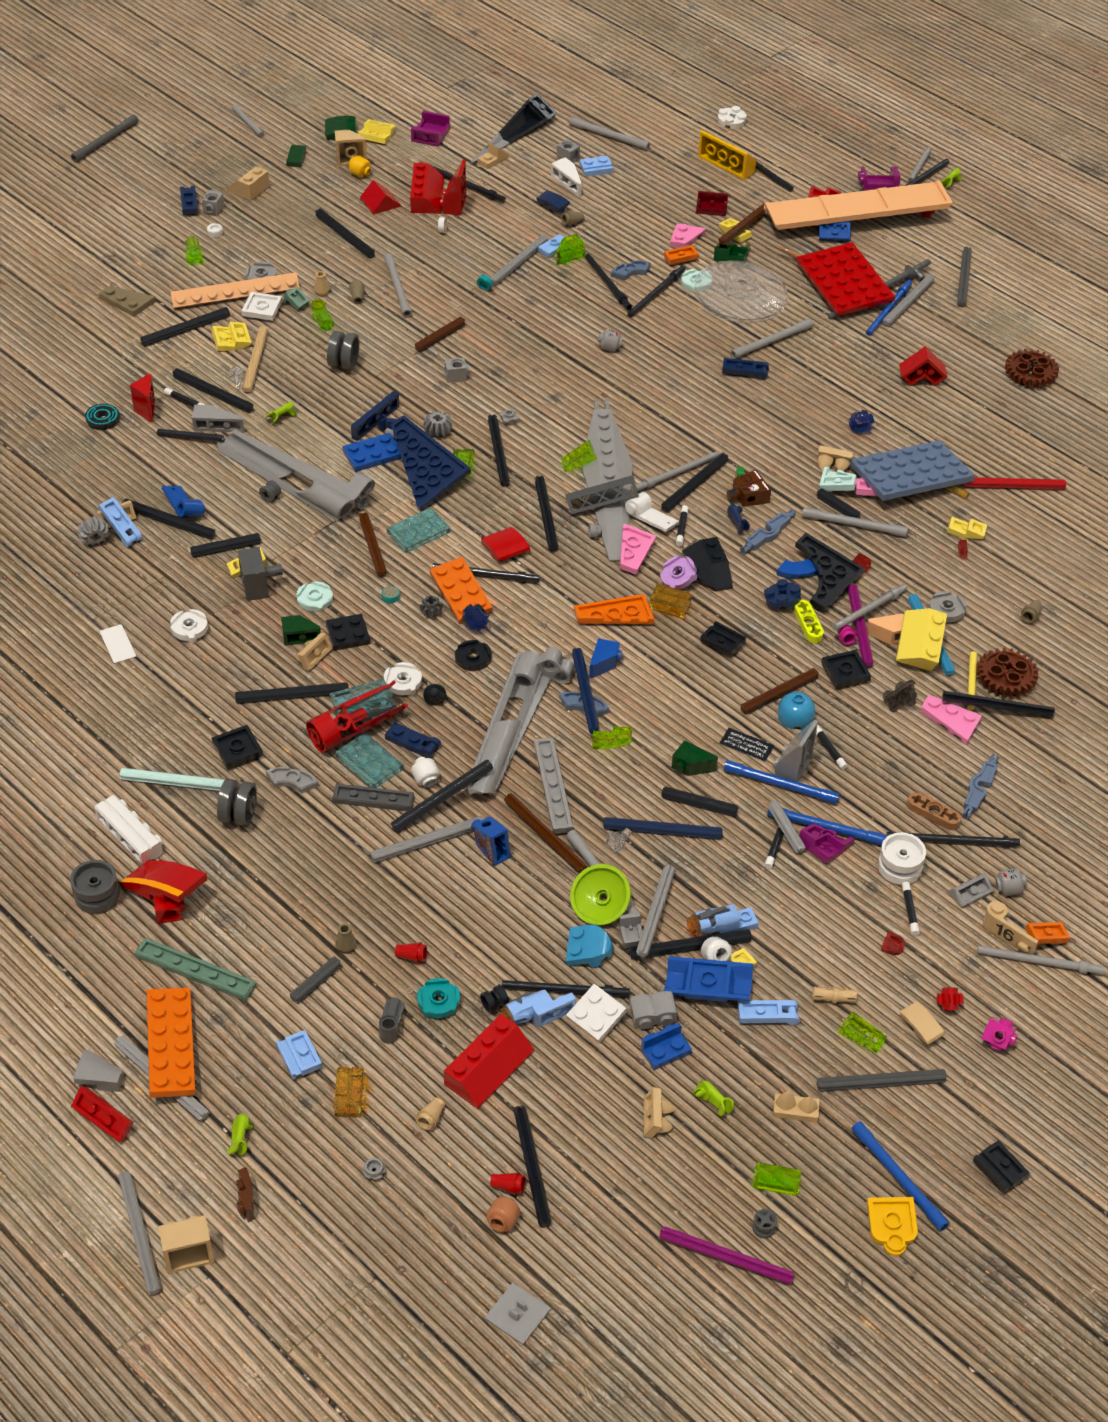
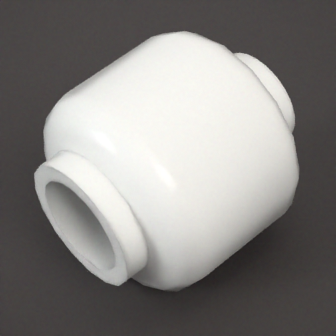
(425, 772)
(716, 949)

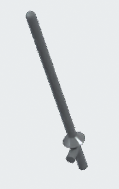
(909, 272)

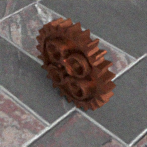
(1043, 373)
(1007, 672)

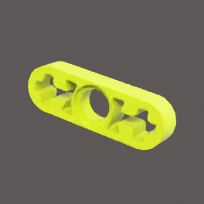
(807, 628)

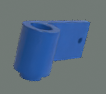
(181, 503)

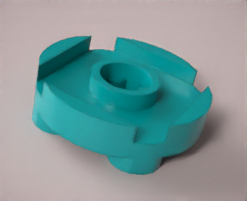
(438, 1009)

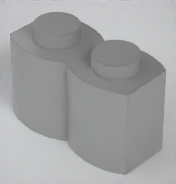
(653, 1009)

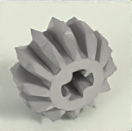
(437, 424)
(93, 531)

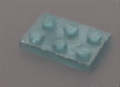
(418, 530)
(375, 706)
(369, 760)

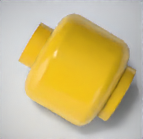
(359, 166)

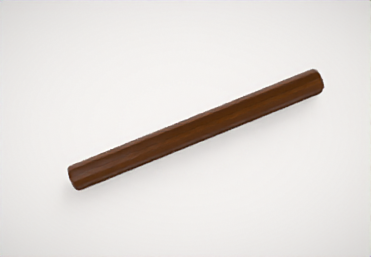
(742, 225)
(545, 833)

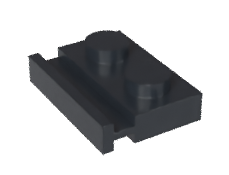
(723, 639)
(1001, 1166)

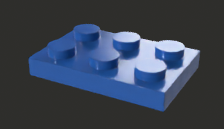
(372, 452)

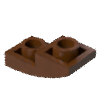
(245, 1195)

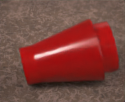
(414, 952)
(509, 1182)

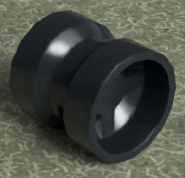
(494, 998)

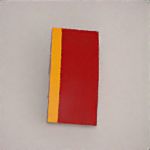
(164, 880)

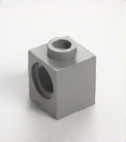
(569, 150)
(213, 202)
(456, 370)

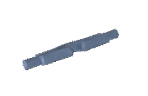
(773, 526)
(977, 793)

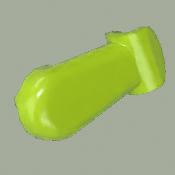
(947, 181)
(288, 407)
(711, 1094)
(239, 1126)

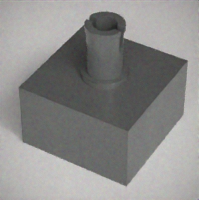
(255, 573)

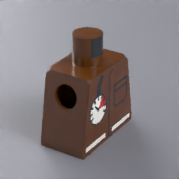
(750, 490)

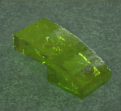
(607, 740)

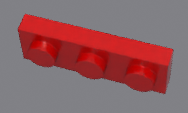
(102, 1114)

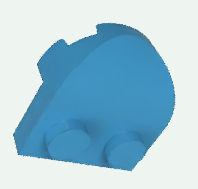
(588, 946)

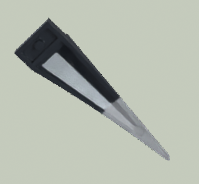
(528, 118)

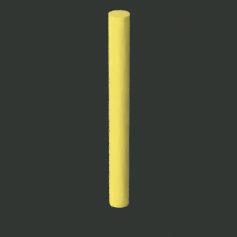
(972, 677)

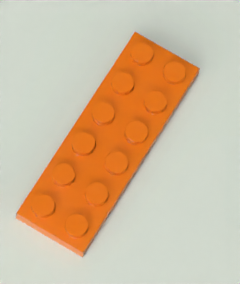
(170, 1042)

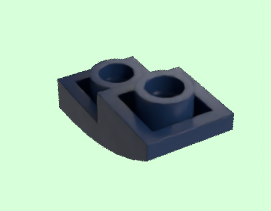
(553, 200)

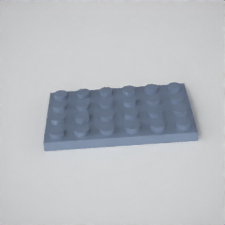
(911, 470)

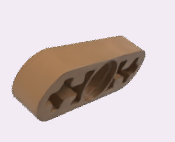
(944, 821)

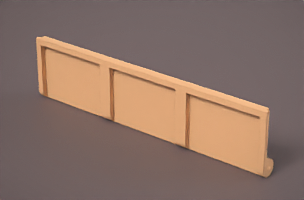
(858, 205)

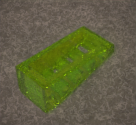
(583, 454)
(852, 1033)

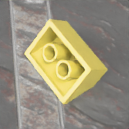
(921, 638)

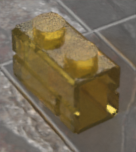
(670, 601)
(349, 1092)

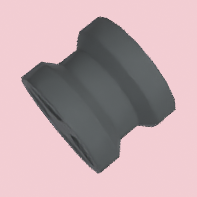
(270, 491)
(761, 1218)

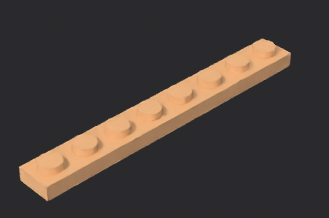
(233, 290)

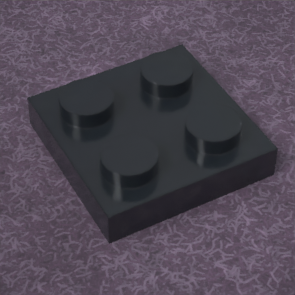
(348, 632)
(846, 669)
(237, 746)

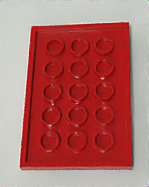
(845, 279)

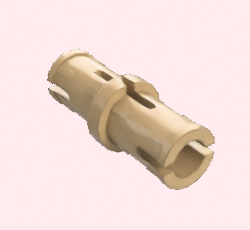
(834, 994)

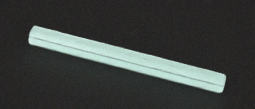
(171, 779)

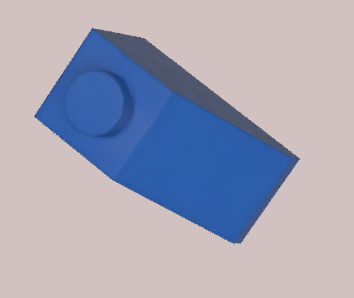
(604, 657)

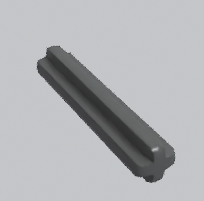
(315, 979)

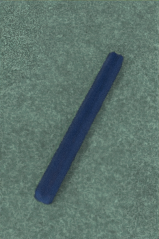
(585, 690)
(663, 828)

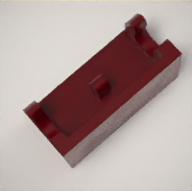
(712, 203)

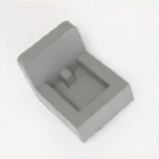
(630, 929)

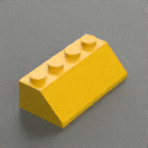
(725, 156)

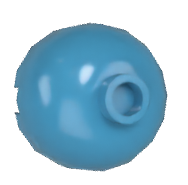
(796, 710)

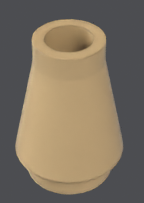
(321, 284)
(429, 1115)

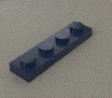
(371, 418)

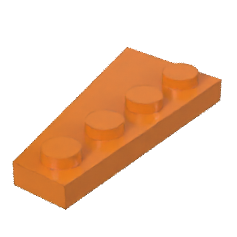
(616, 611)

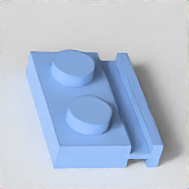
(596, 166)
(299, 1054)

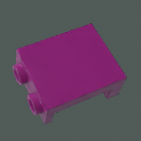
(431, 129)
(872, 182)

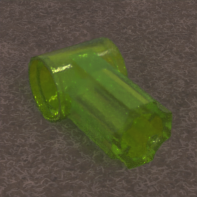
(193, 250)
(321, 314)

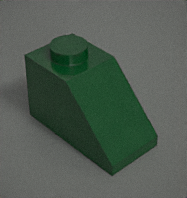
(298, 630)
(693, 760)

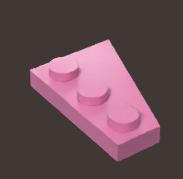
(634, 548)
(955, 718)

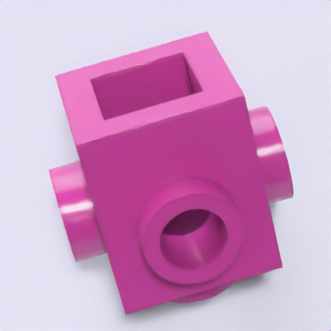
(992, 1034)

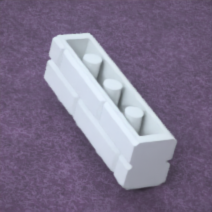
(128, 829)

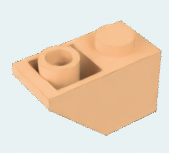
(886, 628)

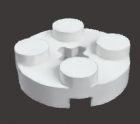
(732, 117)
(189, 633)
(403, 687)

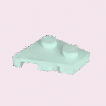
(837, 481)

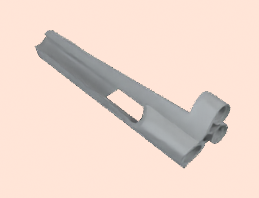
(326, 494)
(528, 682)

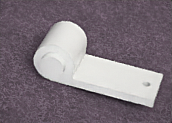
(641, 509)

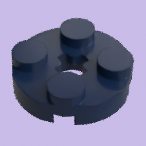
(783, 594)

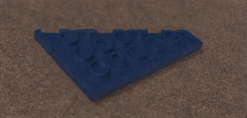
(427, 463)

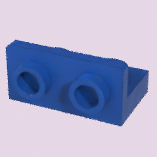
(835, 231)
(665, 1046)

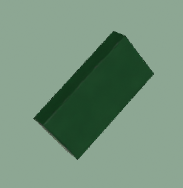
(296, 156)

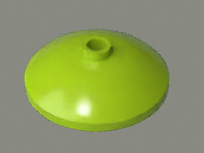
(591, 886)

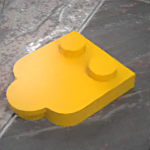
(892, 1222)

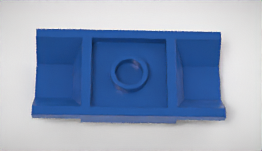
(709, 979)

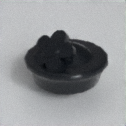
(434, 694)

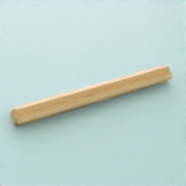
(255, 359)

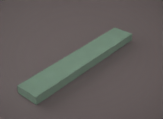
(195, 969)

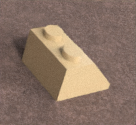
(349, 145)
(251, 183)

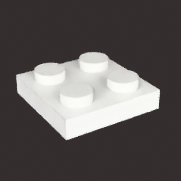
(261, 306)
(596, 1013)

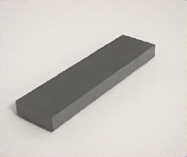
(373, 797)

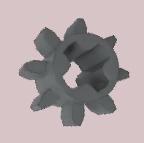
(431, 606)

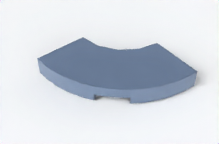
(634, 268)
(573, 701)

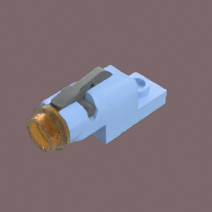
(722, 920)
(538, 1007)

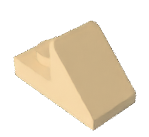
(492, 157)

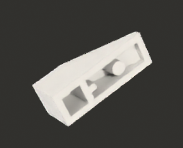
(566, 173)

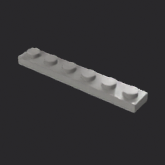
(553, 785)

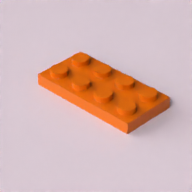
(459, 587)

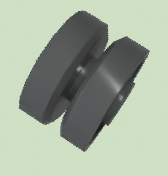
(343, 350)
(236, 802)
(95, 886)

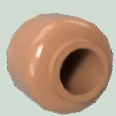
(503, 1214)

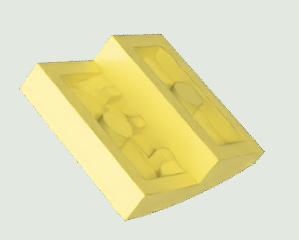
(377, 131)
(231, 337)

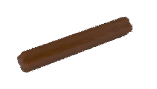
(439, 334)

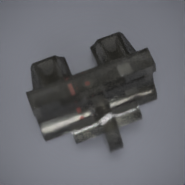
(903, 694)

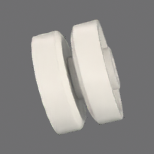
(901, 858)

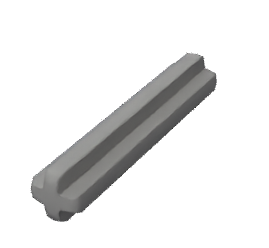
(786, 826)

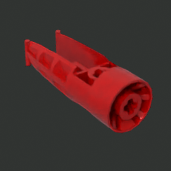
(327, 734)

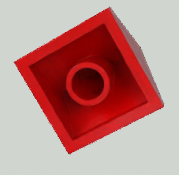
(378, 198)
(143, 397)

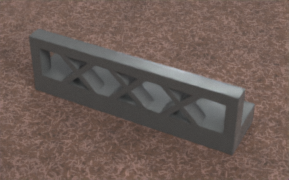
(601, 488)

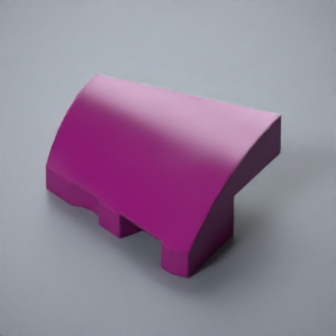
(824, 842)

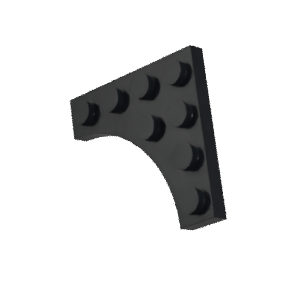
(833, 571)

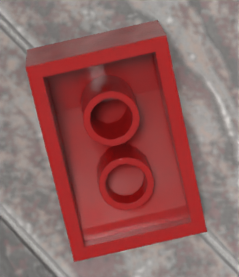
(455, 194)

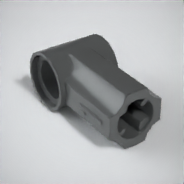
(390, 1020)

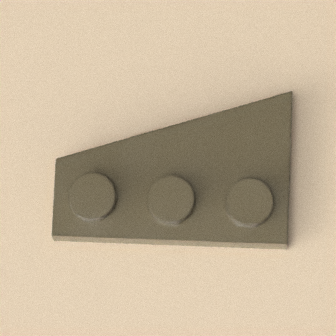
(127, 300)

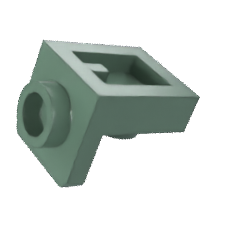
(296, 298)

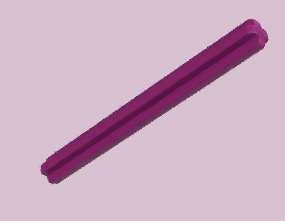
(860, 626)
(726, 1255)

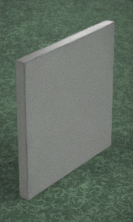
(517, 1313)

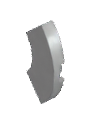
(292, 778)

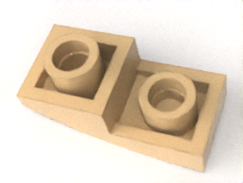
(923, 1022)

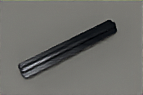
(226, 544)
(700, 801)

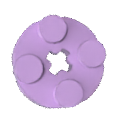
(685, 578)

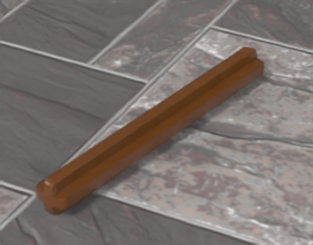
(372, 544)
(779, 691)

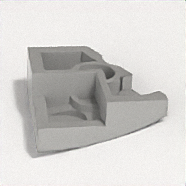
(98, 1071)

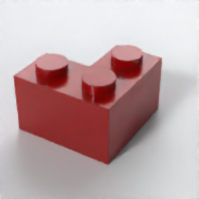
(923, 365)

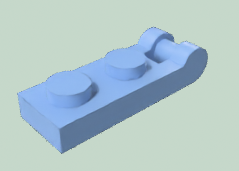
(120, 521)
(768, 1011)

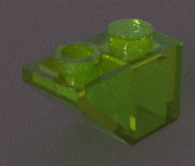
(570, 249)

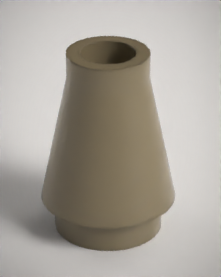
(569, 218)
(357, 290)
(1031, 612)
(345, 939)

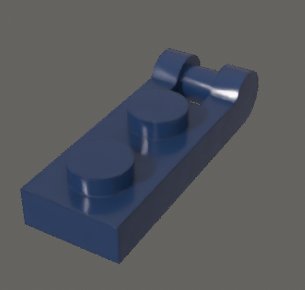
(188, 200)
(746, 368)
(412, 740)

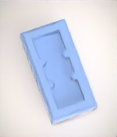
(550, 247)

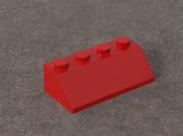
(426, 189)
(488, 1061)

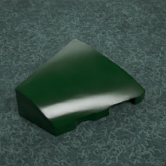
(731, 252)

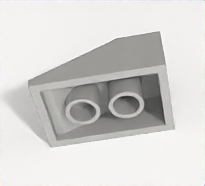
(797, 754)

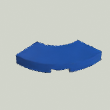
(796, 569)

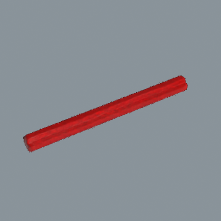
(1017, 483)

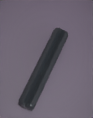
(837, 503)

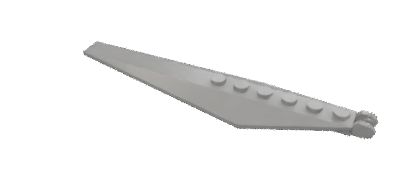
(611, 464)

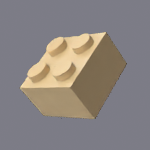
(186, 1244)

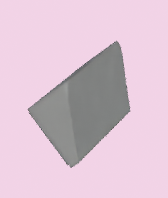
(971, 890)

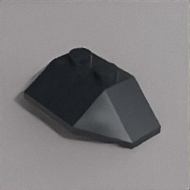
(710, 562)

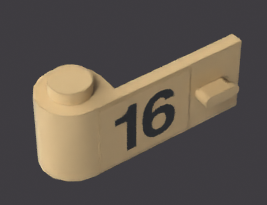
(996, 923)

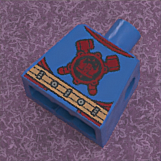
(492, 840)

